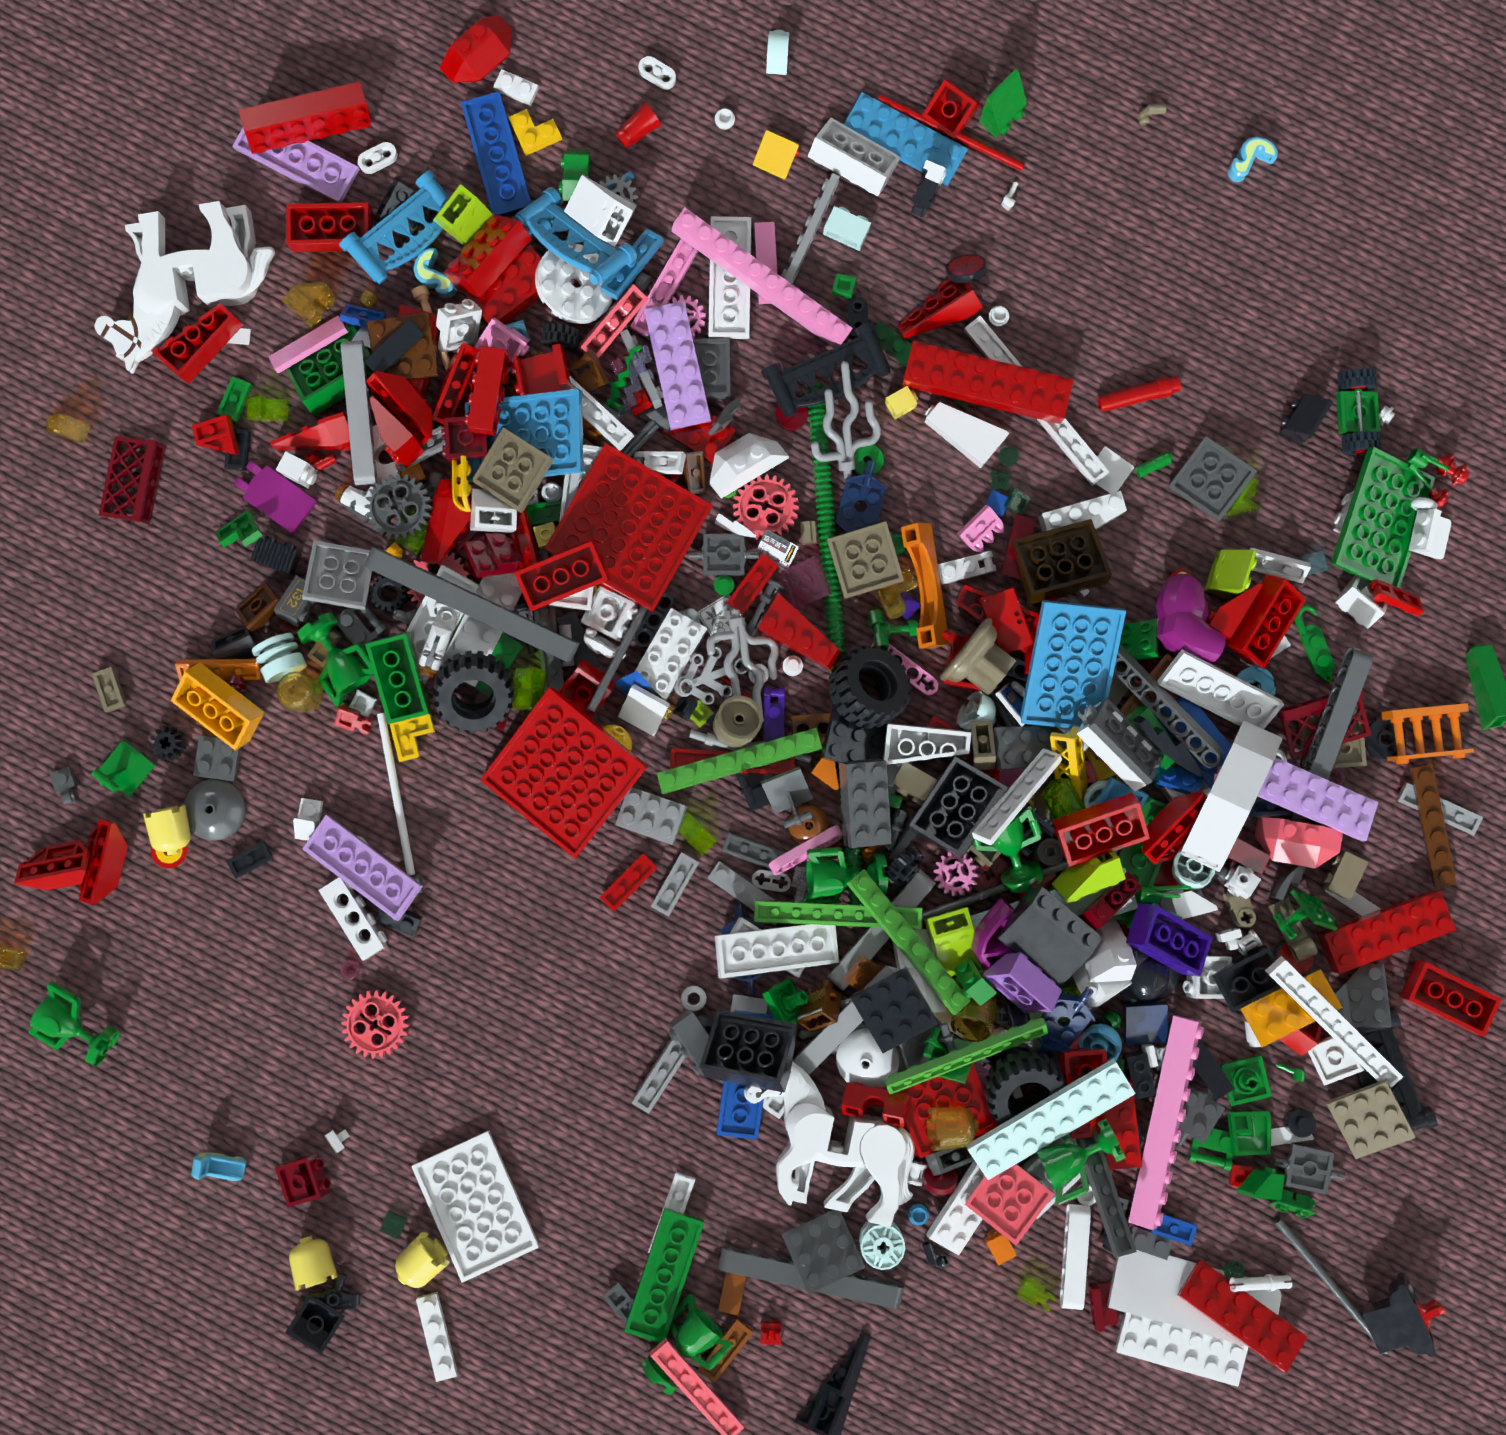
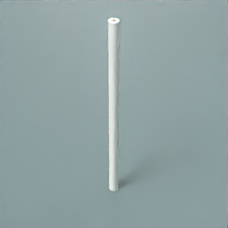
(396, 794)

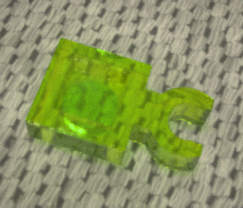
(1034, 1292)

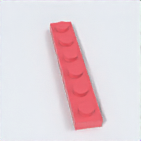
(696, 1389)

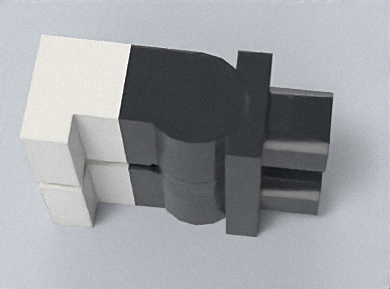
(928, 189)

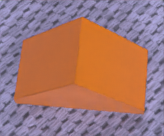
(826, 772)

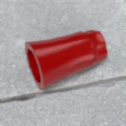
(638, 126)

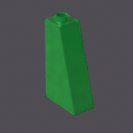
(1487, 685)

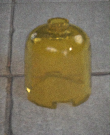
(306, 694)
(976, 1021)
(951, 1127)

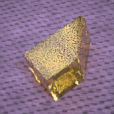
(67, 427)

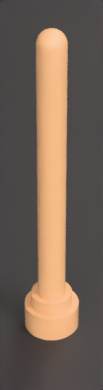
(422, 294)

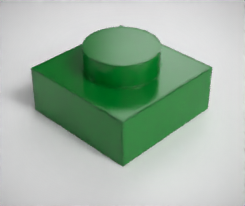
(844, 286)

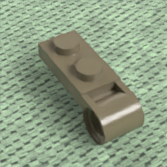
(1302, 945)

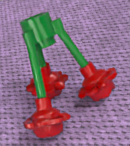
(1444, 466)

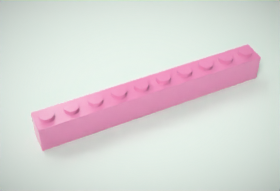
(760, 278)
(1165, 1122)

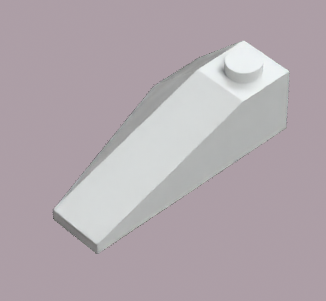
(1102, 990)

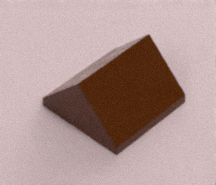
(258, 608)

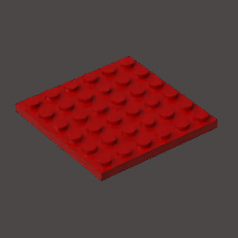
(636, 521)
(563, 772)

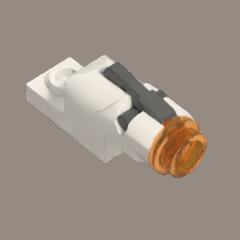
(354, 500)
(438, 640)

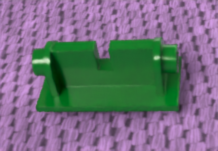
(1301, 1205)

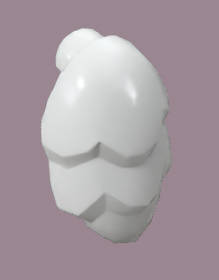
(600, 644)

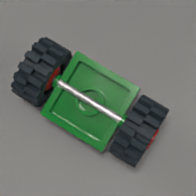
(1358, 411)

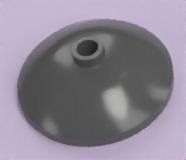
(227, 813)

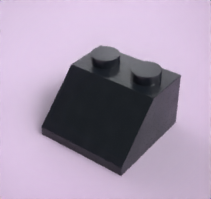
(1305, 418)
(315, 1324)

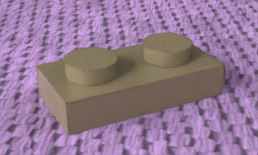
(109, 689)

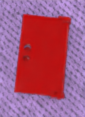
(1006, 615)

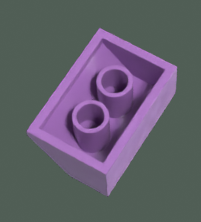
(1023, 983)

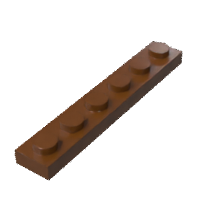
(1433, 825)

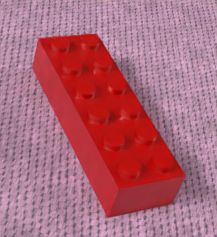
(305, 117)
(1386, 931)

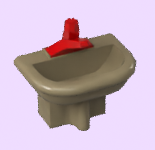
(977, 658)

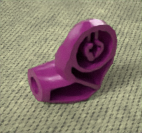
(1183, 618)
(985, 941)

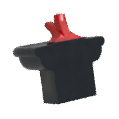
(1402, 1319)

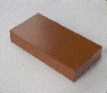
(732, 1293)

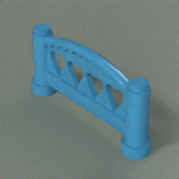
(548, 208)
(365, 249)

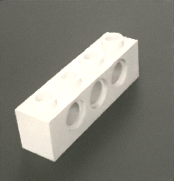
(364, 948)

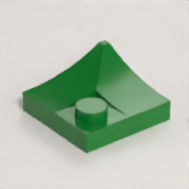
(1250, 1133)

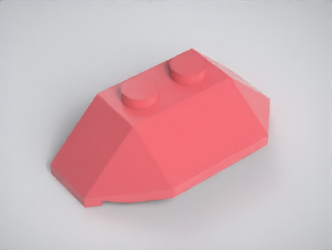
(1297, 841)

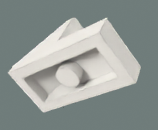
(308, 818)

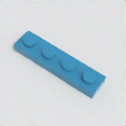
(645, 248)

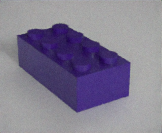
(1169, 939)

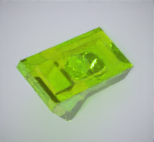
(267, 409)
(1243, 504)
(696, 834)

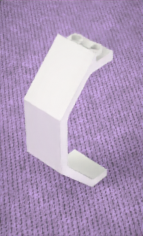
(1232, 796)

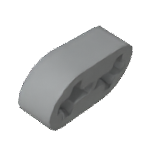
(769, 885)

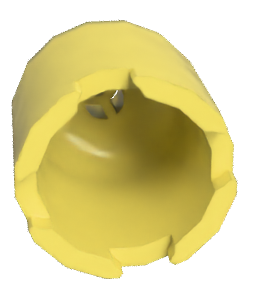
(168, 829)
(421, 1261)
(311, 1263)

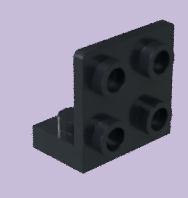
(394, 197)

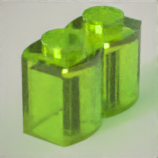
(528, 688)

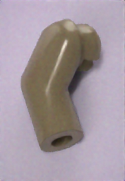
(1151, 109)

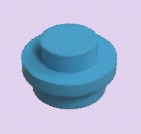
(918, 1214)

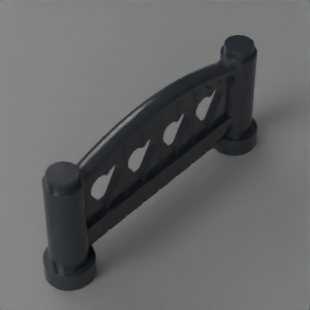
(864, 347)
(1404, 1089)

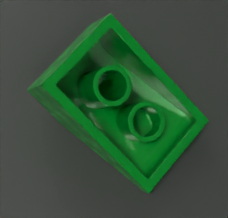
(1004, 106)

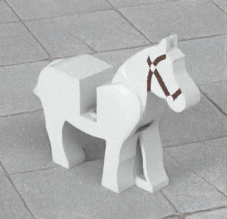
(222, 275)

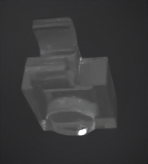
(799, 882)

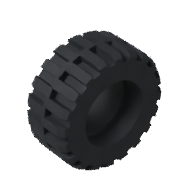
(473, 667)
(884, 671)
(1015, 1071)

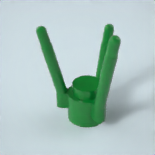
(1151, 894)

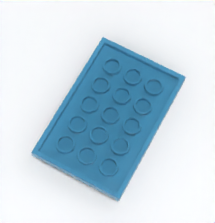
(547, 422)
(1071, 662)

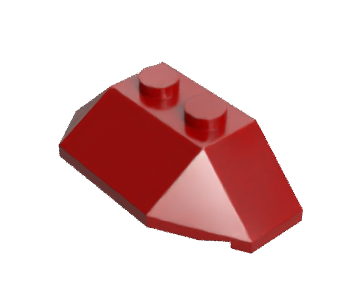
(478, 51)
(456, 384)
(403, 403)
(1172, 827)
(105, 862)
(54, 866)

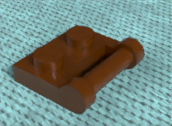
(592, 378)

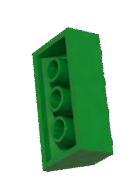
(398, 677)

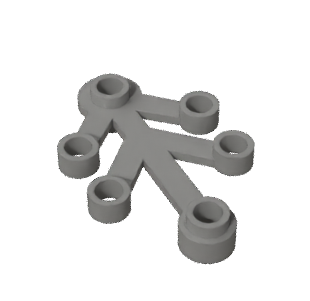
(706, 677)

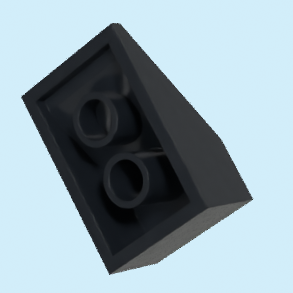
(1246, 979)

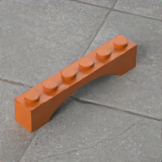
(920, 544)

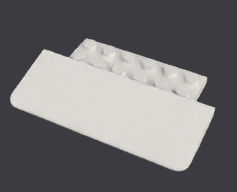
(1167, 1328)

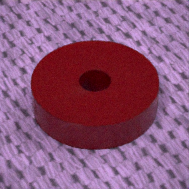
(793, 423)
(940, 1187)

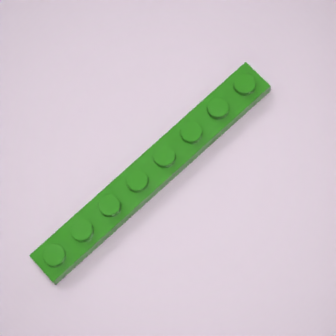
(739, 761)
(827, 914)
(908, 942)
(973, 1052)

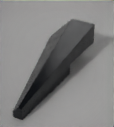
(831, 1405)

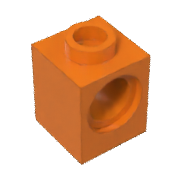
(999, 1247)

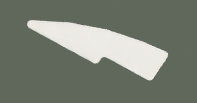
(734, 527)

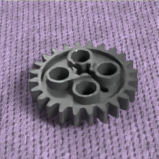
(414, 498)

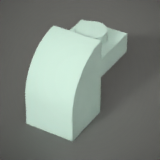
(777, 52)

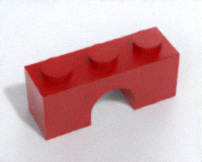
(860, 1097)

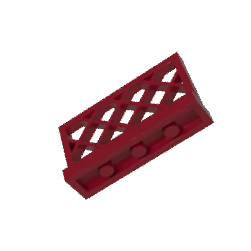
(146, 481)
(1315, 706)

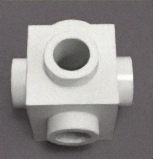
(1246, 885)

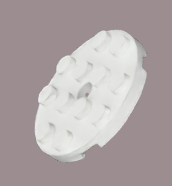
(568, 302)

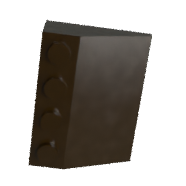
(1061, 561)

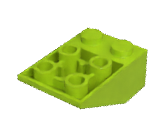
(463, 215)
(1230, 572)
(1089, 877)
(952, 938)

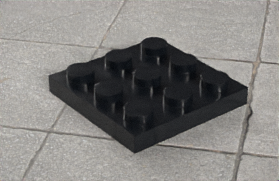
(850, 742)
(894, 1010)

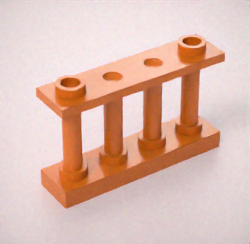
(1434, 714)

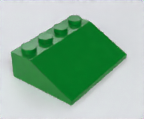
(320, 375)

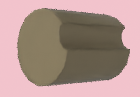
(809, 532)

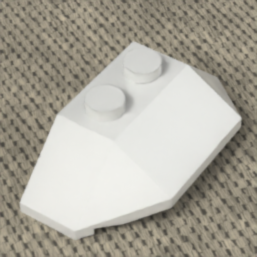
(744, 462)

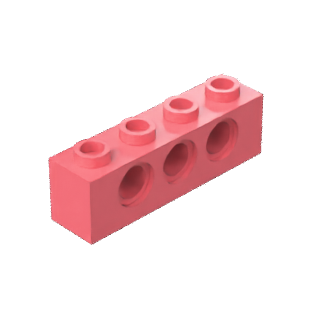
(613, 321)

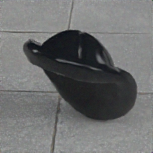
(1150, 980)

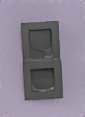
(724, 417)
(1293, 876)
(619, 1300)

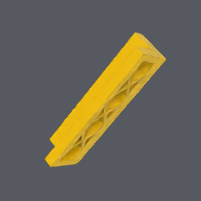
(1075, 757)

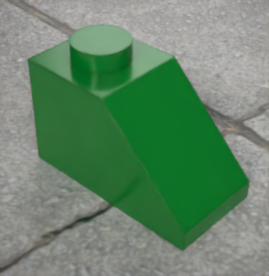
(1263, 1184)

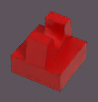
(770, 1332)

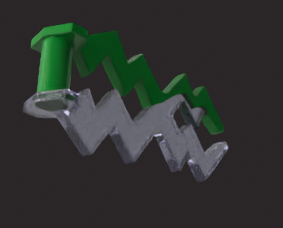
(631, 372)

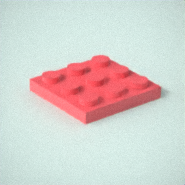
(1010, 1201)

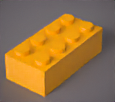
(217, 706)
(1281, 1015)

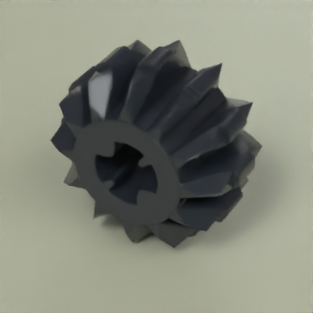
(162, 749)

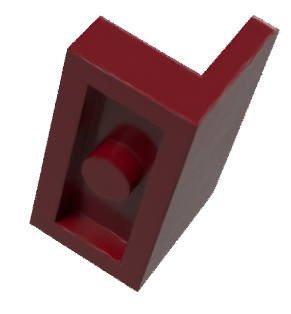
(1100, 1313)

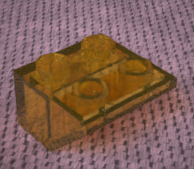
(309, 301)

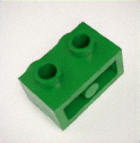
(973, 982)

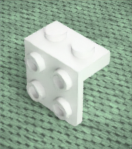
(1430, 533)

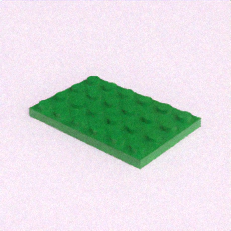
(1380, 519)

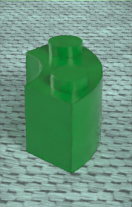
(575, 165)

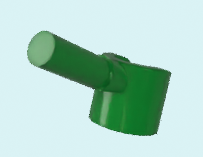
(1298, 1074)

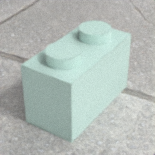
(847, 227)

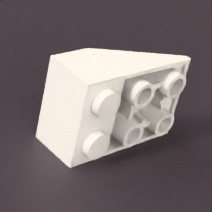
(599, 210)

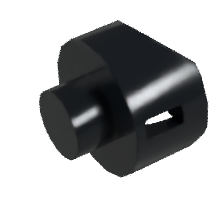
(1299, 1122)

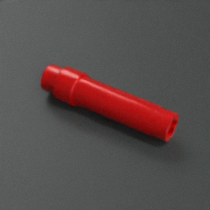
(1159, 388)

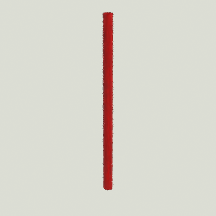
(961, 137)

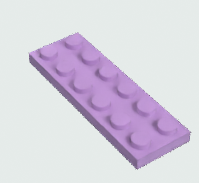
(306, 165)
(677, 365)
(1319, 799)
(362, 867)

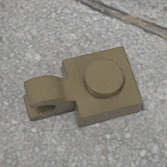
(319, 652)

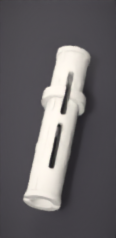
(1267, 1283)

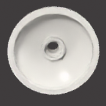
(861, 1047)

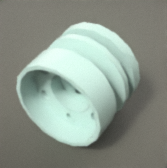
(278, 656)
(870, 1239)

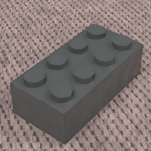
(865, 802)

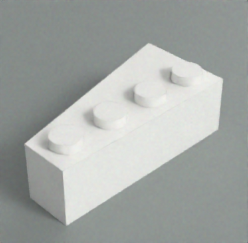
(1099, 509)

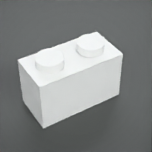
(297, 470)

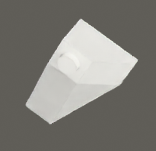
(1112, 957)

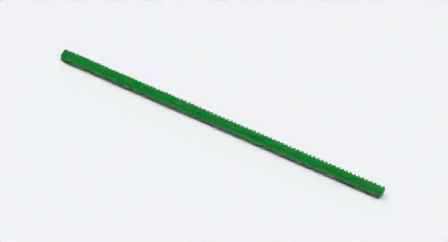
(832, 601)

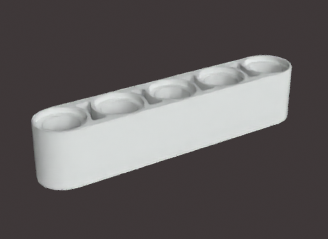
(1075, 1256)

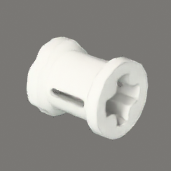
(1248, 942)
(916, 1173)

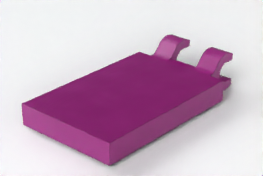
(276, 497)

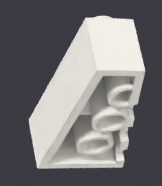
(915, 743)

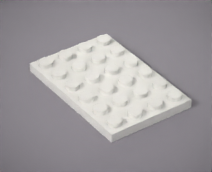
(475, 1206)

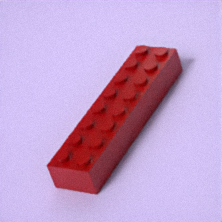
(987, 382)

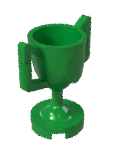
(342, 666)
(1010, 843)
(830, 877)
(60, 1019)
(1068, 1160)
(693, 1338)

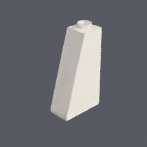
(966, 433)

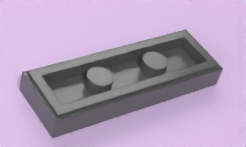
(750, 850)

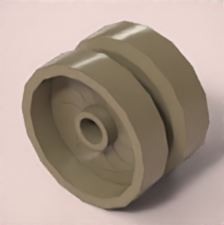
(737, 721)

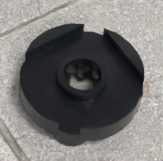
(1373, 743)

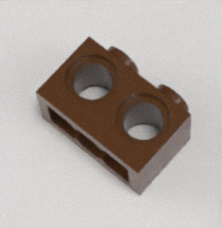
(811, 721)

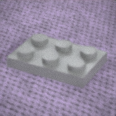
(651, 815)

